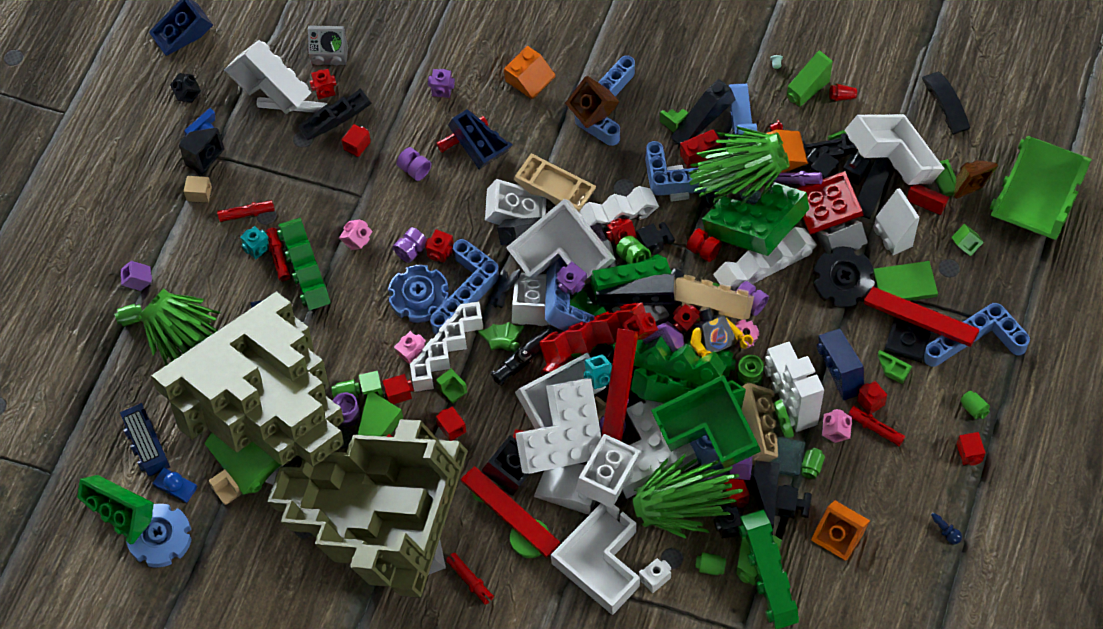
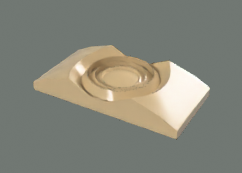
(553, 183)

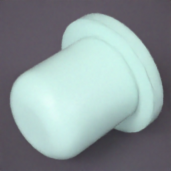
(776, 61)

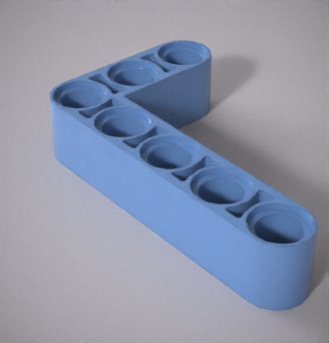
(740, 109)
(607, 125)
(667, 181)
(468, 288)
(557, 303)
(988, 323)

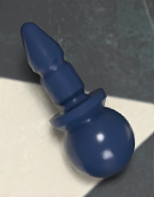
(952, 535)

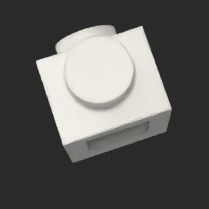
(652, 580)

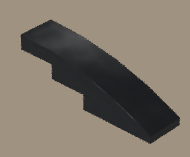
(335, 115)

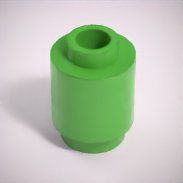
(128, 314)
(347, 386)
(975, 405)
(812, 463)
(710, 564)

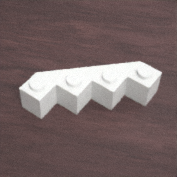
(638, 203)
(755, 266)
(449, 338)

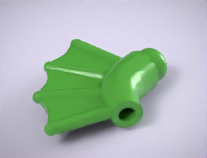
(502, 336)

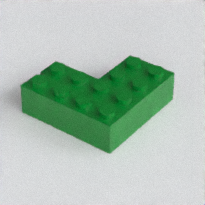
(758, 225)
(708, 411)

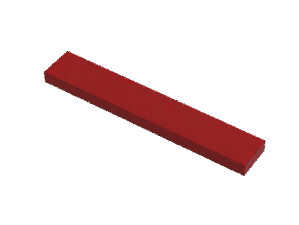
(921, 316)
(620, 383)
(510, 512)

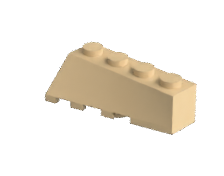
(720, 298)
(758, 412)

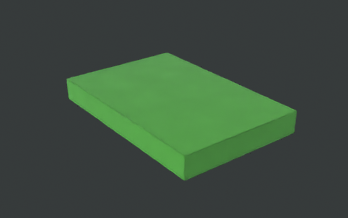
(907, 281)

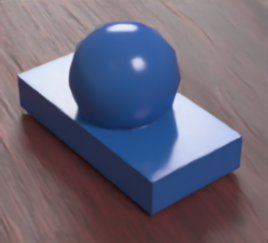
(202, 122)
(175, 485)

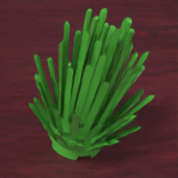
(744, 161)
(176, 322)
(682, 496)

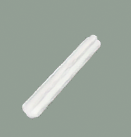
(305, 106)

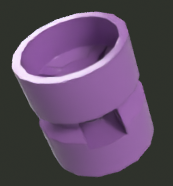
(413, 163)
(412, 243)
(760, 297)
(349, 408)

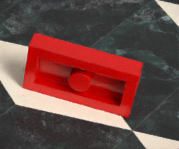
(927, 198)

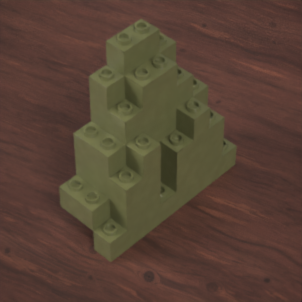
(256, 386)
(376, 503)

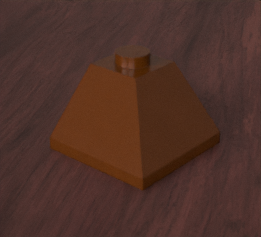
(591, 102)
(973, 177)

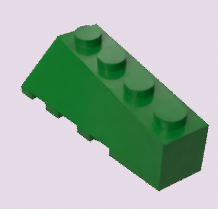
(623, 274)
(116, 505)

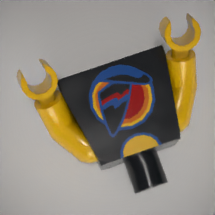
(716, 334)

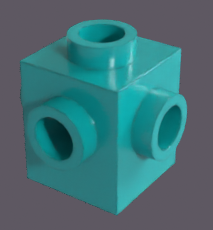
(254, 242)
(598, 370)

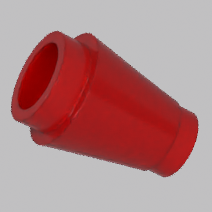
(841, 92)

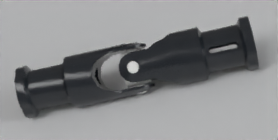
(525, 354)

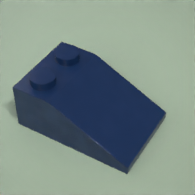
(180, 26)

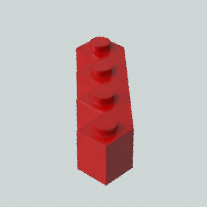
(585, 336)

